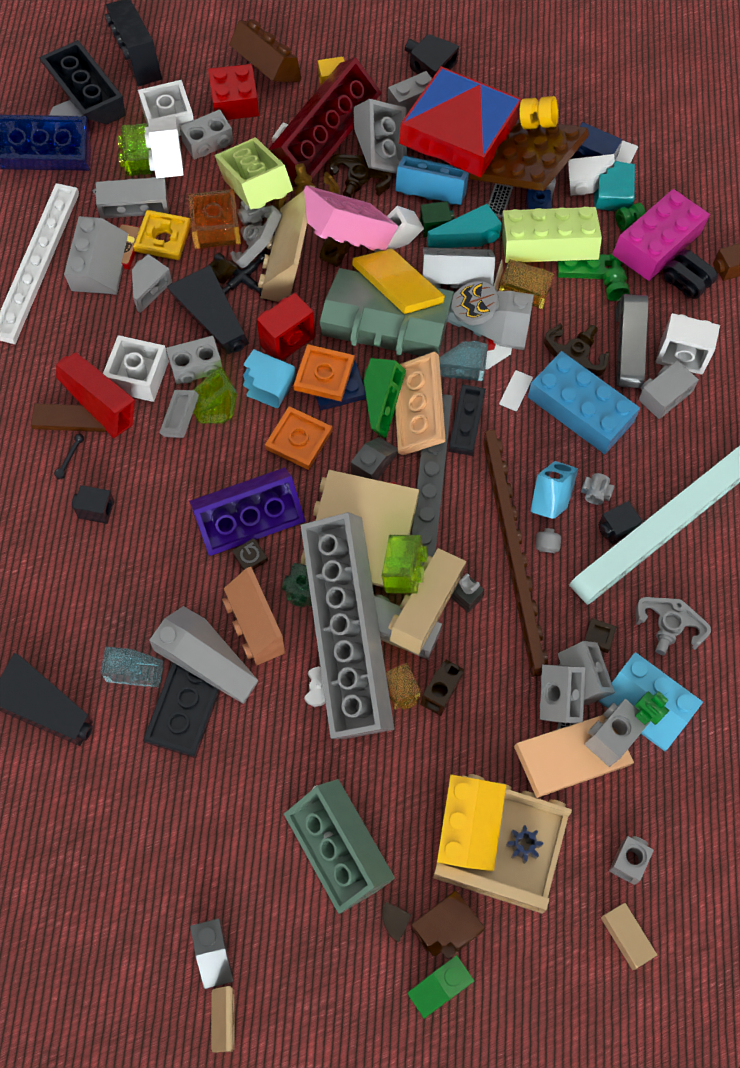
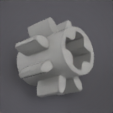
(250, 216)
(597, 489)

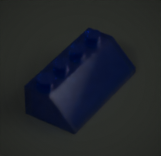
(44, 142)

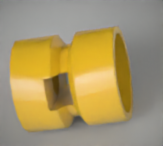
(539, 112)

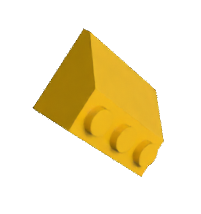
(471, 823)

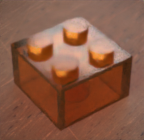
(214, 219)

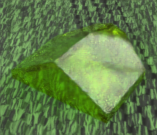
(215, 398)

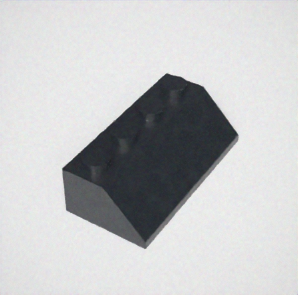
(85, 83)

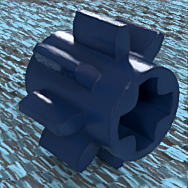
(519, 849)

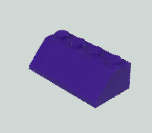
(247, 511)

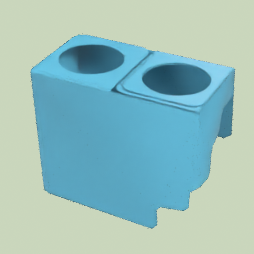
(268, 378)
(550, 495)

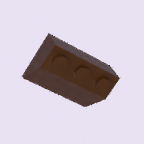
(265, 52)

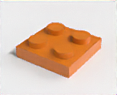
(324, 372)
(298, 438)

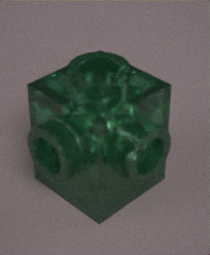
(297, 586)

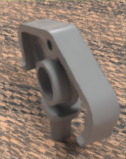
(257, 237)
(673, 617)

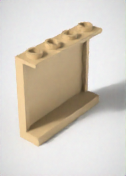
(383, 508)
(512, 880)

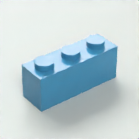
(431, 180)

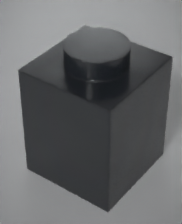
(93, 504)
(619, 522)

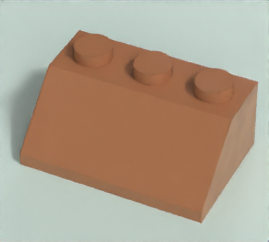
(253, 618)

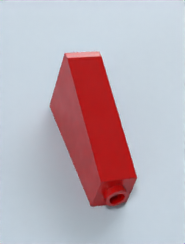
(96, 393)

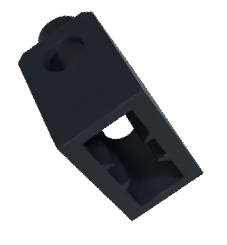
(431, 54)

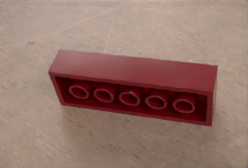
(324, 119)

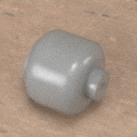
(548, 541)

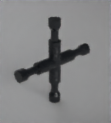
(242, 276)

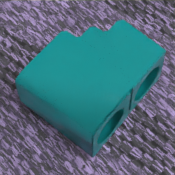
(616, 187)

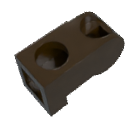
(334, 251)
(442, 687)

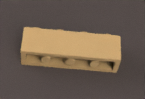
(424, 608)

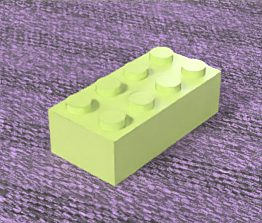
(254, 173)
(551, 234)

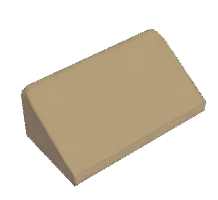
(628, 936)
(223, 1020)

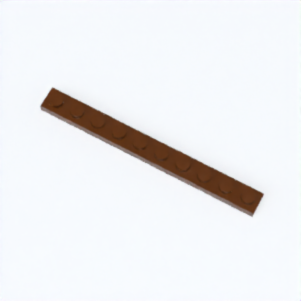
(516, 560)

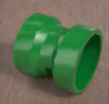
(627, 216)
(616, 283)

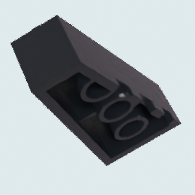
(134, 41)

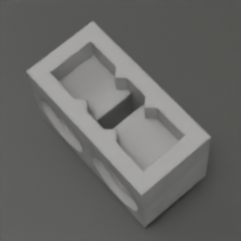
(206, 134)
(192, 354)

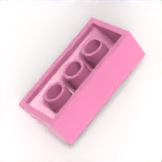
(347, 219)

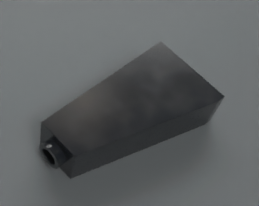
(207, 304)
(38, 702)

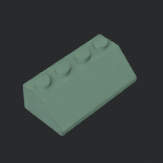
(349, 859)

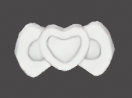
(315, 696)

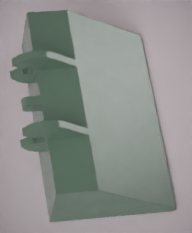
(365, 316)

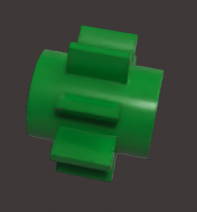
(651, 708)

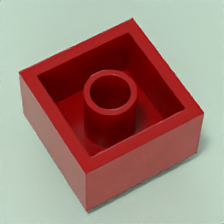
(234, 91)
(286, 327)

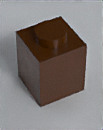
(728, 262)

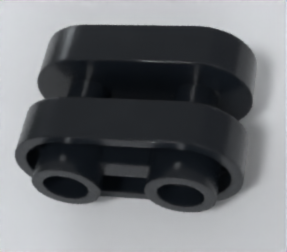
(689, 274)

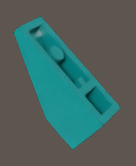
(468, 230)

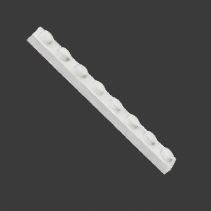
(36, 261)

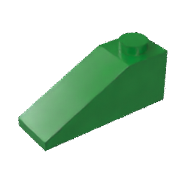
(382, 389)

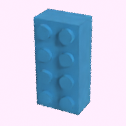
(583, 402)

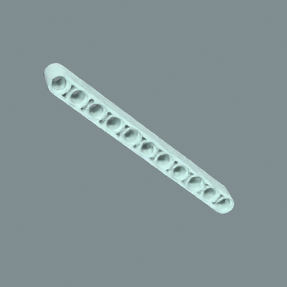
(658, 529)

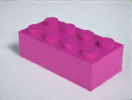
(660, 234)

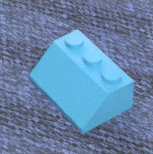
(641, 676)

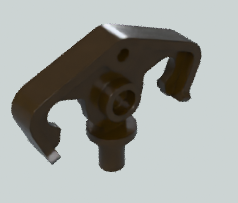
(358, 173)
(577, 348)

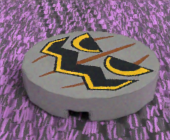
(475, 303)

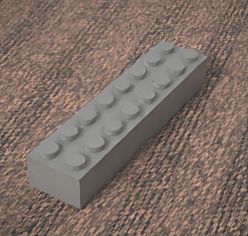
(346, 627)

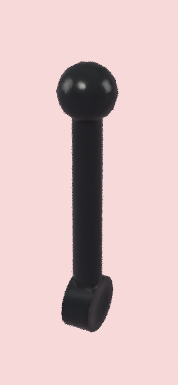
(59, 473)

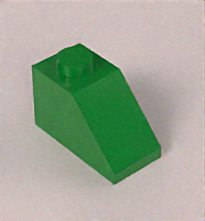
(440, 987)

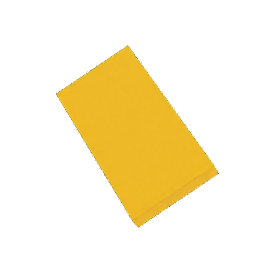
(398, 281)

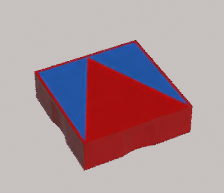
(460, 121)

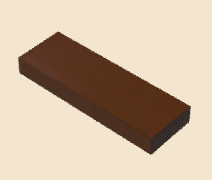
(64, 418)

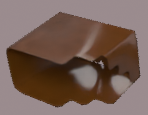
(447, 926)

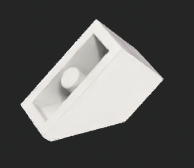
(585, 173)
(407, 230)

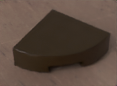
(223, 269)
(395, 921)

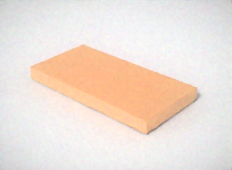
(420, 405)
(563, 759)

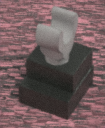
(467, 593)

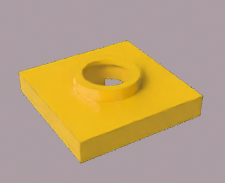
(158, 223)

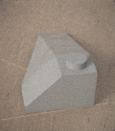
(509, 322)
(199, 649)

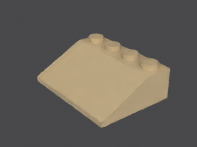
(285, 251)

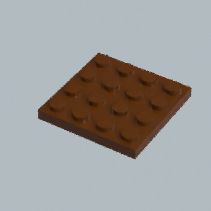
(533, 155)

